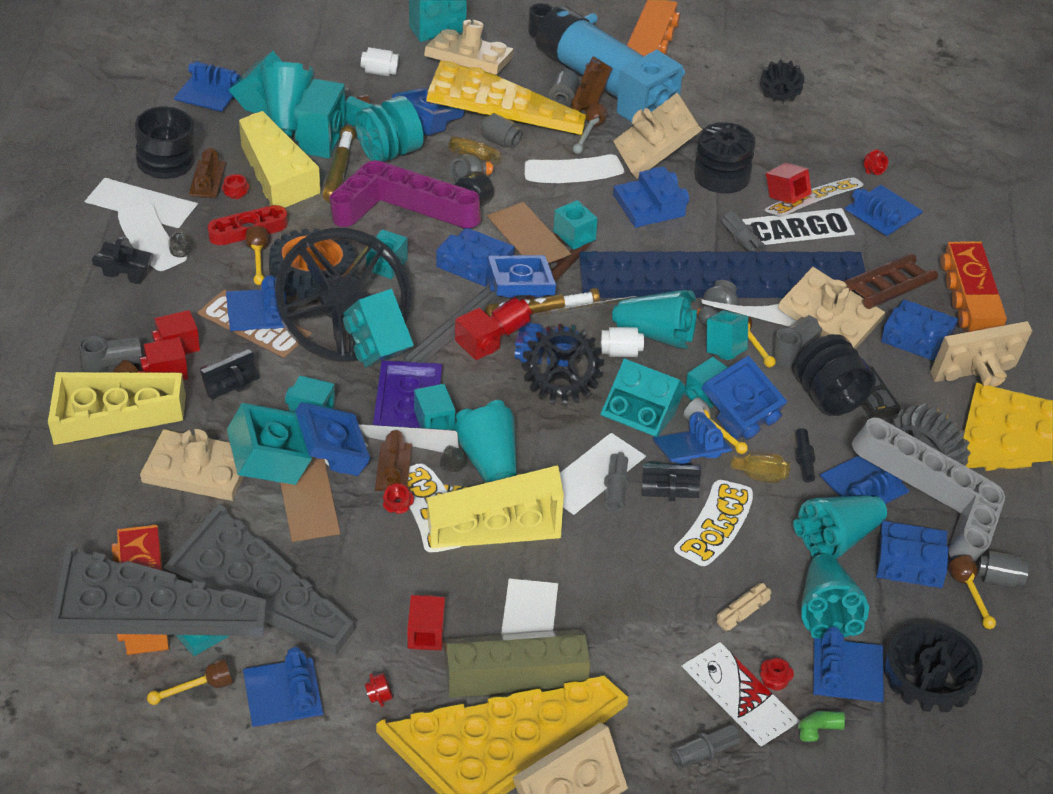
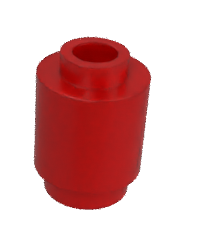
(511, 316)

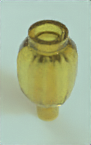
(763, 466)

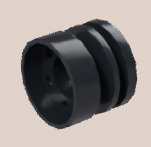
(164, 142)
(724, 157)
(835, 375)

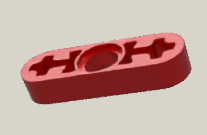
(221, 229)

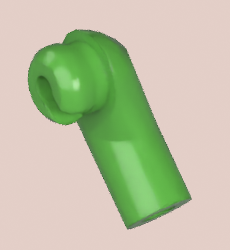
(820, 720)

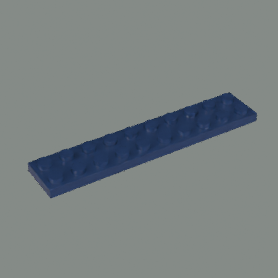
(753, 273)

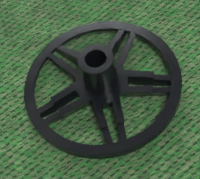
(337, 290)

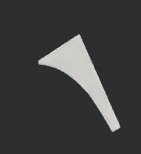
(768, 313)

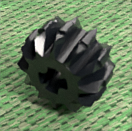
(782, 80)

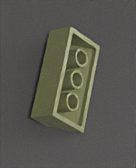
(515, 662)

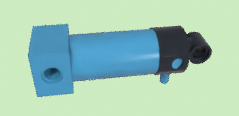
(635, 78)

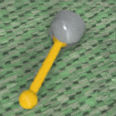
(699, 405)

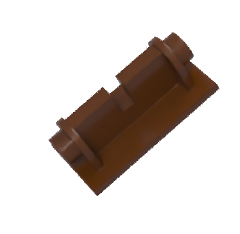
(592, 84)
(207, 175)
(393, 461)

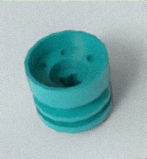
(389, 129)

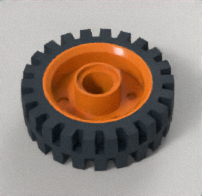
(299, 278)

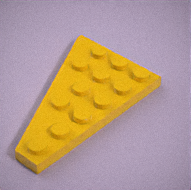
(1008, 429)
(492, 742)

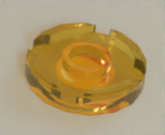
(481, 150)

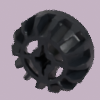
(937, 651)

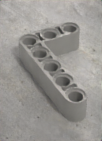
(939, 477)

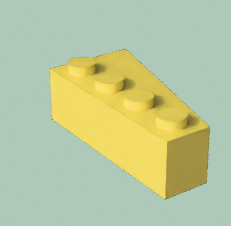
(278, 162)
(113, 403)
(499, 511)

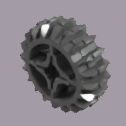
(934, 430)

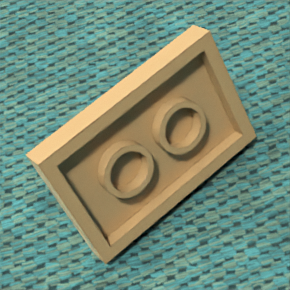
(469, 48)
(656, 134)
(832, 305)
(981, 353)
(192, 465)
(579, 767)

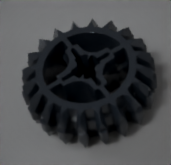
(552, 373)

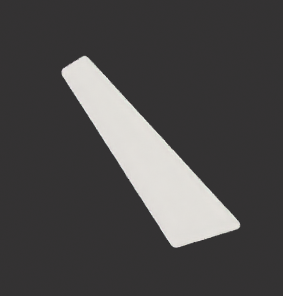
(422, 438)

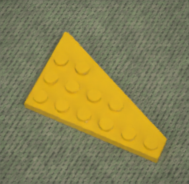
(490, 94)

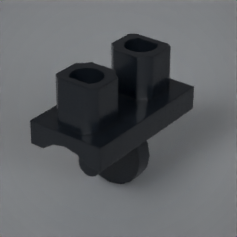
(122, 258)
(229, 374)
(671, 480)

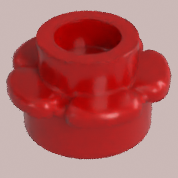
(876, 162)
(235, 186)
(396, 492)
(776, 680)
(378, 689)

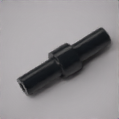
(805, 455)

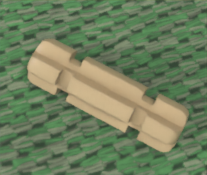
(743, 606)

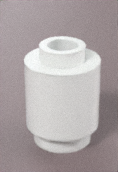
(380, 62)
(622, 341)

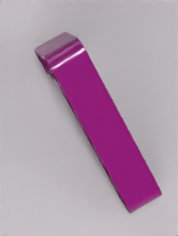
(404, 189)

